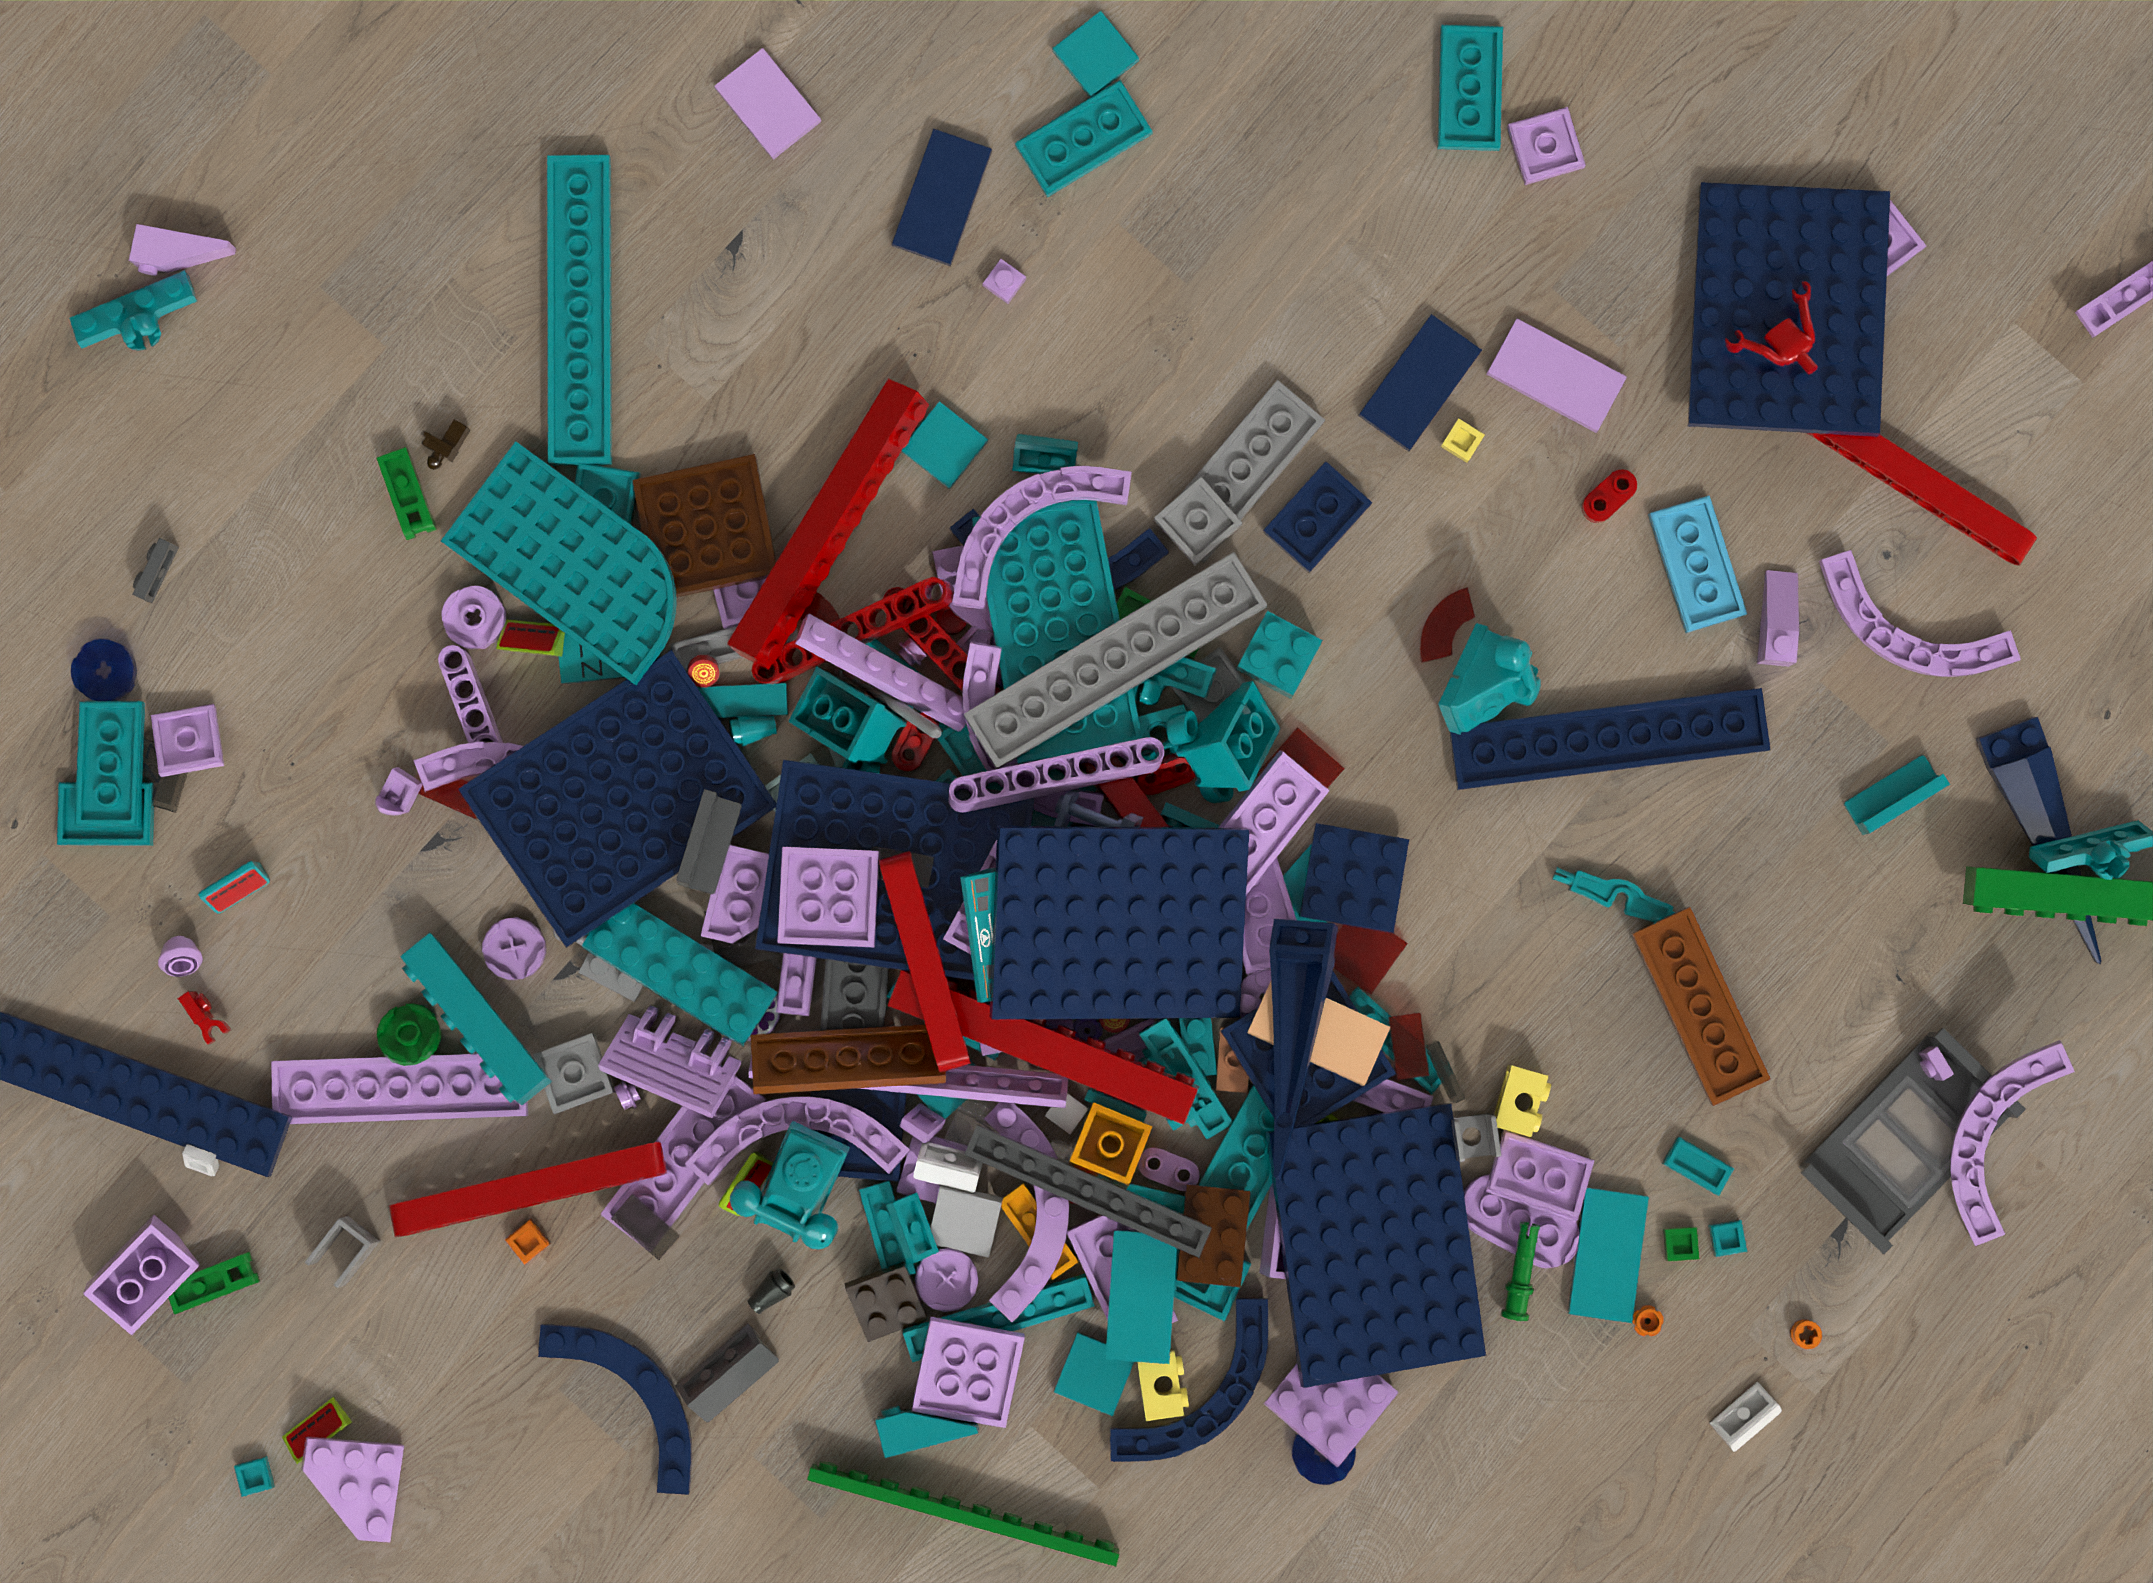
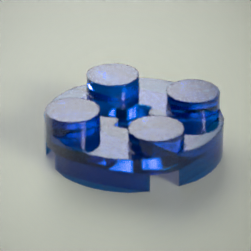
(89, 660)
(1313, 1468)

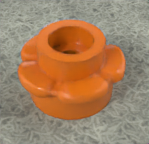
(1655, 1324)

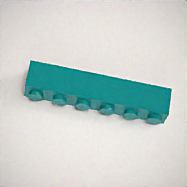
(475, 1019)

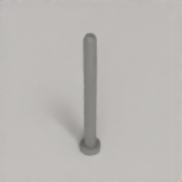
(893, 703)

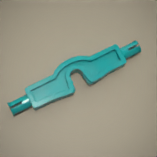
(1604, 893)

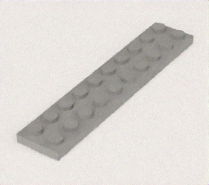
(1115, 660)

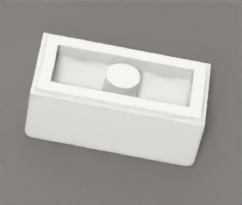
(947, 1167)
(1746, 1416)

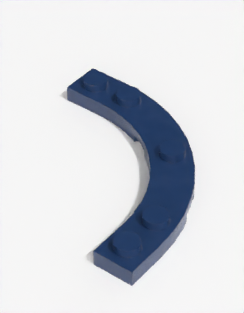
(1124, 566)
(648, 1382)
(1219, 1410)

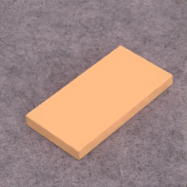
(1344, 1040)

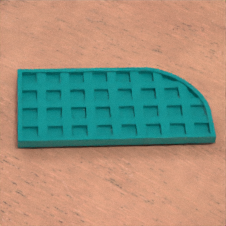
(570, 561)

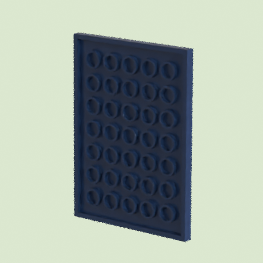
(1749, 257)
(612, 796)
(861, 809)
(1118, 922)
(1376, 1246)

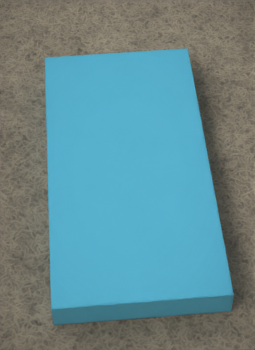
(1697, 564)

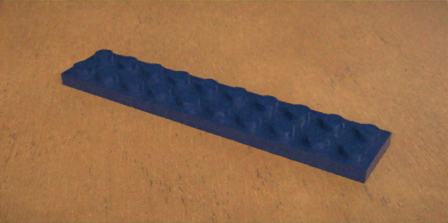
(1610, 739)
(140, 1095)

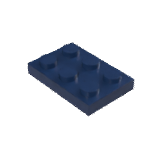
(1317, 517)

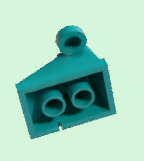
(1490, 677)
(846, 721)
(1227, 744)
(796, 1188)

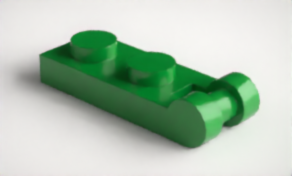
(406, 492)
(213, 1283)

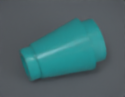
(751, 728)

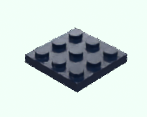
(1354, 878)
(884, 1107)

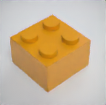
(1110, 1145)

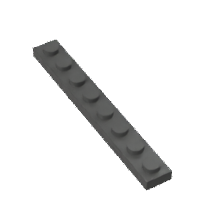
(1088, 1190)

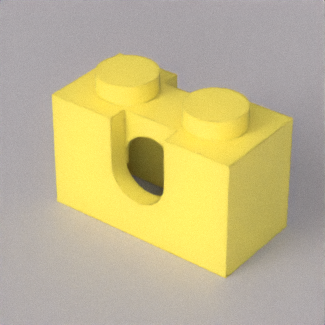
(1516, 1082)
(1163, 1404)

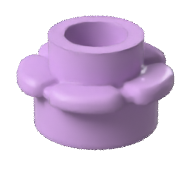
(911, 652)
(627, 1095)

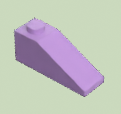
(171, 251)
(1779, 619)

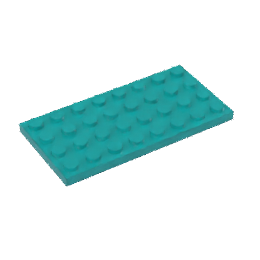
(1047, 597)

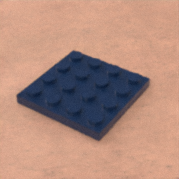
(1322, 1089)

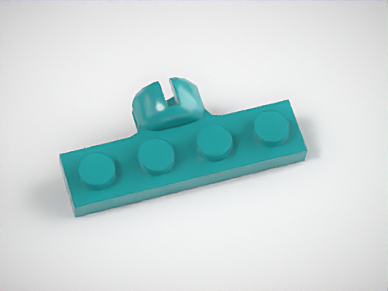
(134, 313)
(1183, 675)
(2100, 849)

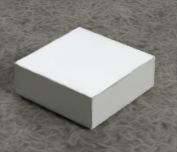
(1067, 1117)
(200, 1160)

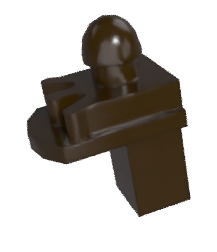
(447, 447)

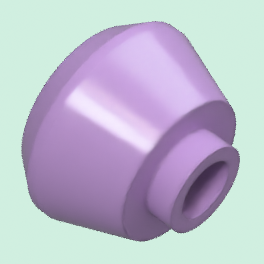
(179, 957)

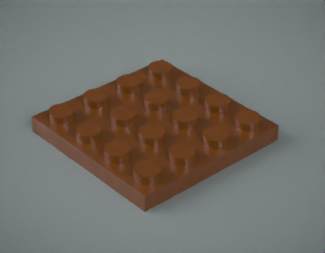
(709, 524)

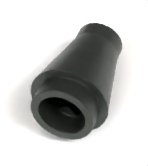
(771, 1291)

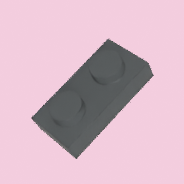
(159, 561)

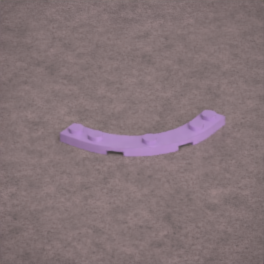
(1016, 505)
(1900, 647)
(980, 686)
(461, 762)
(777, 1115)
(1978, 1124)
(1050, 1219)

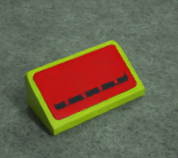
(531, 638)
(754, 1170)
(322, 1423)

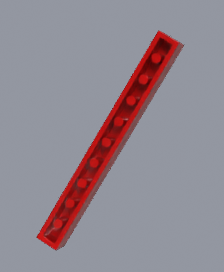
(828, 524)
(1064, 1053)

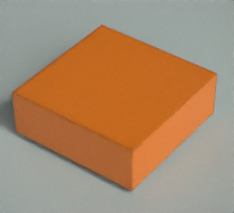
(527, 1241)

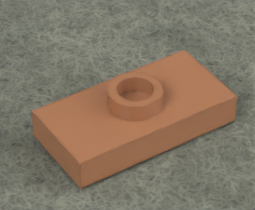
(1230, 1073)

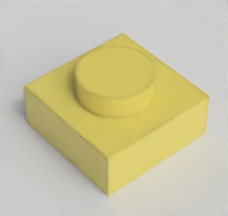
(1462, 440)

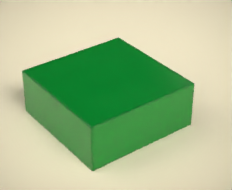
(1681, 1244)

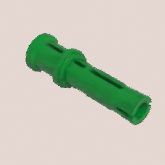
(1519, 1286)

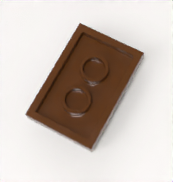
(1224, 1250)

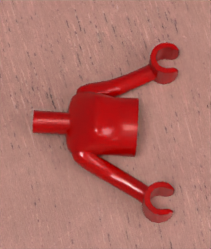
(1786, 338)

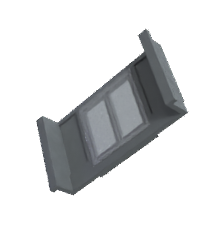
(1898, 1142)

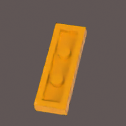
(1022, 1211)

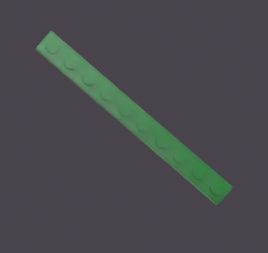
(977, 1516)

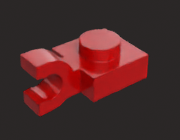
(198, 1009)

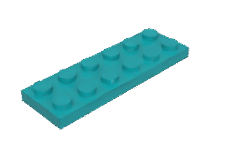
(682, 972)

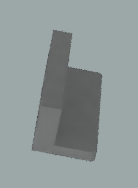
(708, 843)
(726, 1374)

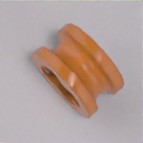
(1798, 1328)

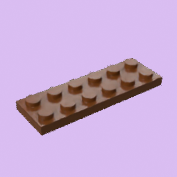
(1700, 1006)
(843, 1059)

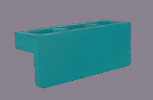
(1894, 795)

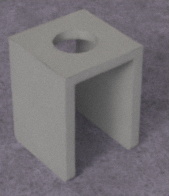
(1488, 1130)
(357, 1231)

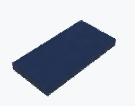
(942, 197)
(1420, 382)

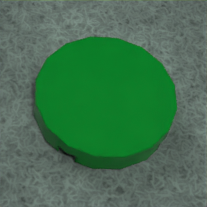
(408, 1034)

